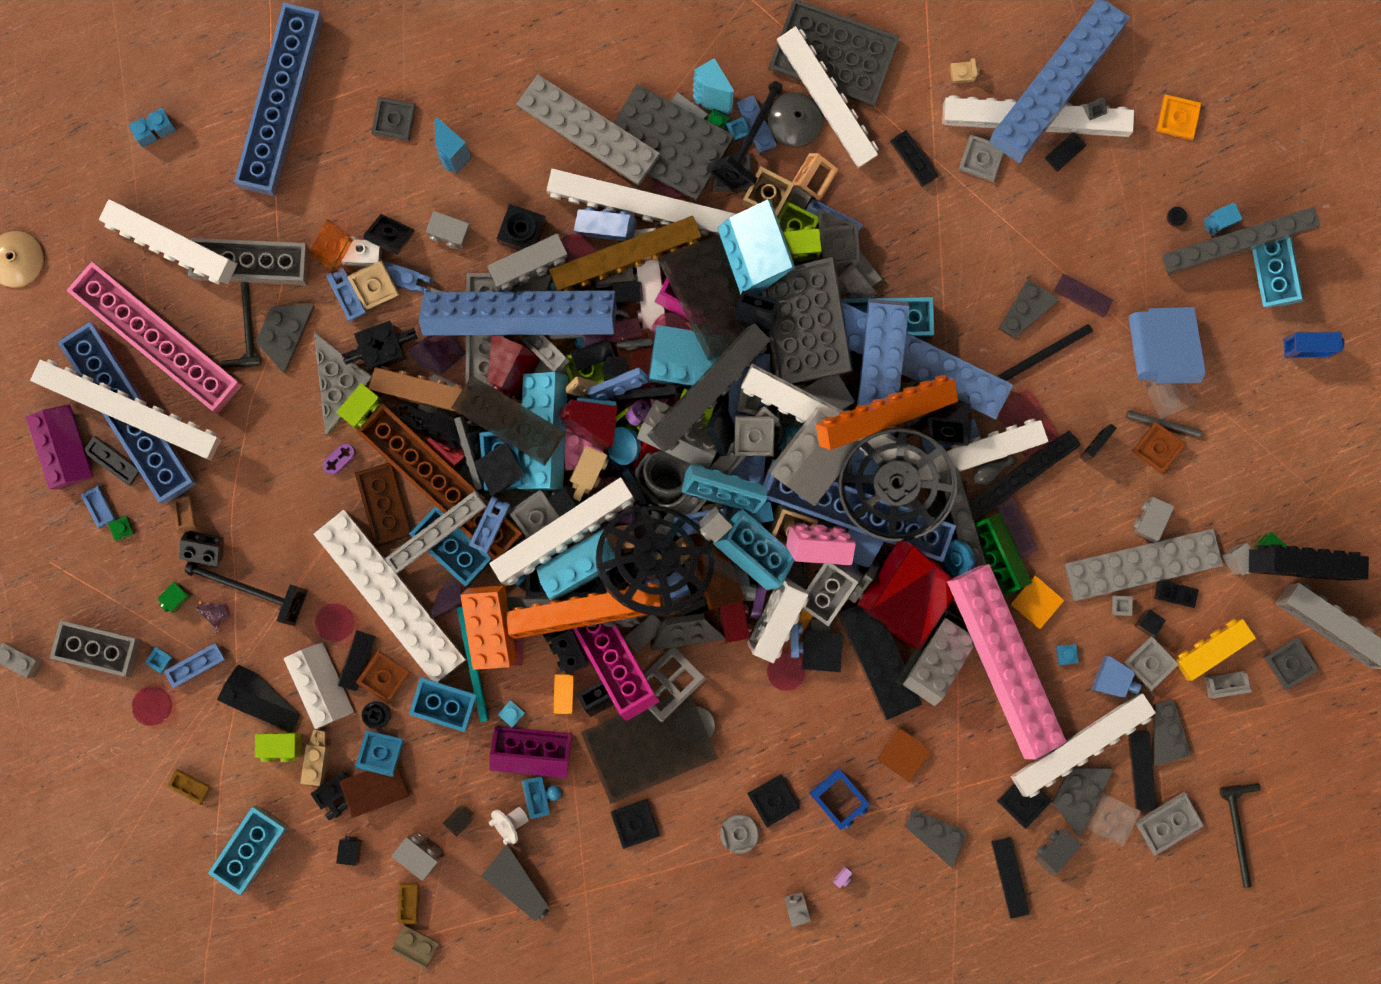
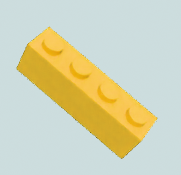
(1215, 649)

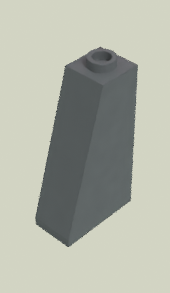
(516, 884)

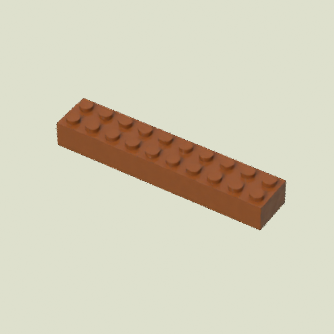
(429, 473)

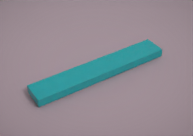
(475, 674)

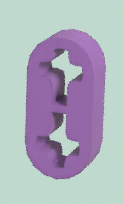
(638, 412)
(336, 456)
(757, 604)

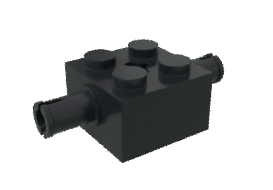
(368, 343)

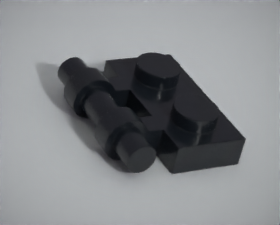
(328, 793)

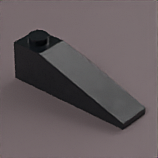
(253, 696)

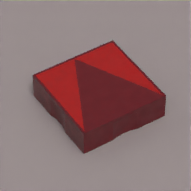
(908, 595)

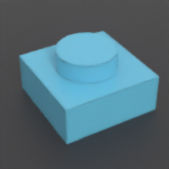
(511, 713)

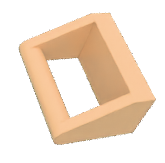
(808, 170)

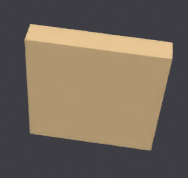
(373, 285)

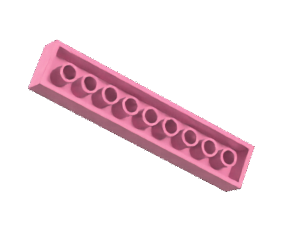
(154, 338)
(1007, 662)

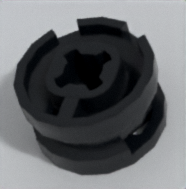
(376, 715)

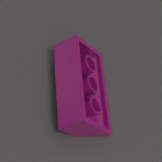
(59, 447)
(530, 752)

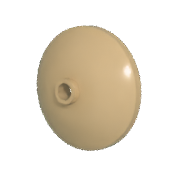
(26, 260)

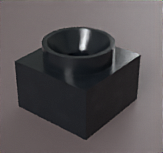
(516, 218)
(951, 424)

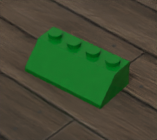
(1002, 554)

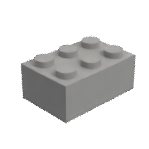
(831, 590)
(418, 855)

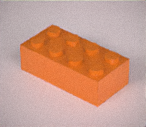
(487, 627)

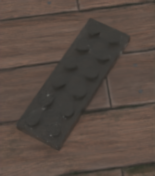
(508, 420)

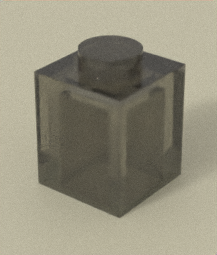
(459, 820)

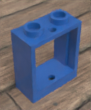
(1313, 344)
(828, 782)

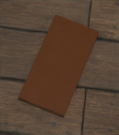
(383, 504)
(724, 585)

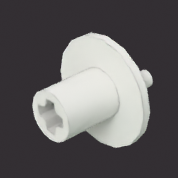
(507, 824)

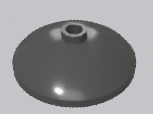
(787, 127)

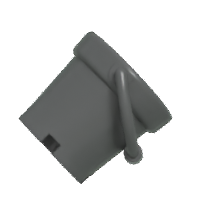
(663, 477)

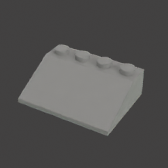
(806, 465)

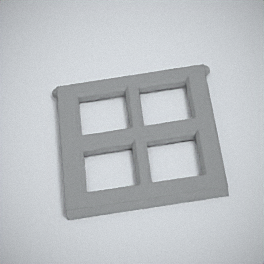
(668, 683)

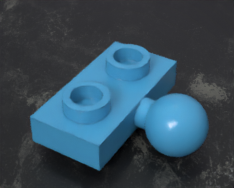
(537, 797)

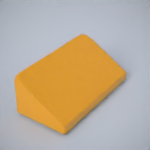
(563, 694)

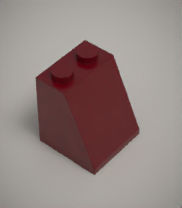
(508, 364)
(590, 421)

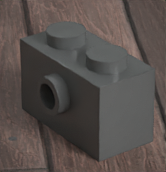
(1057, 851)

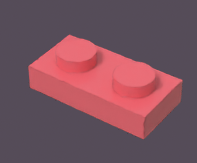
(451, 456)

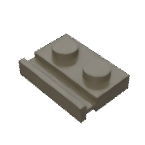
(415, 946)

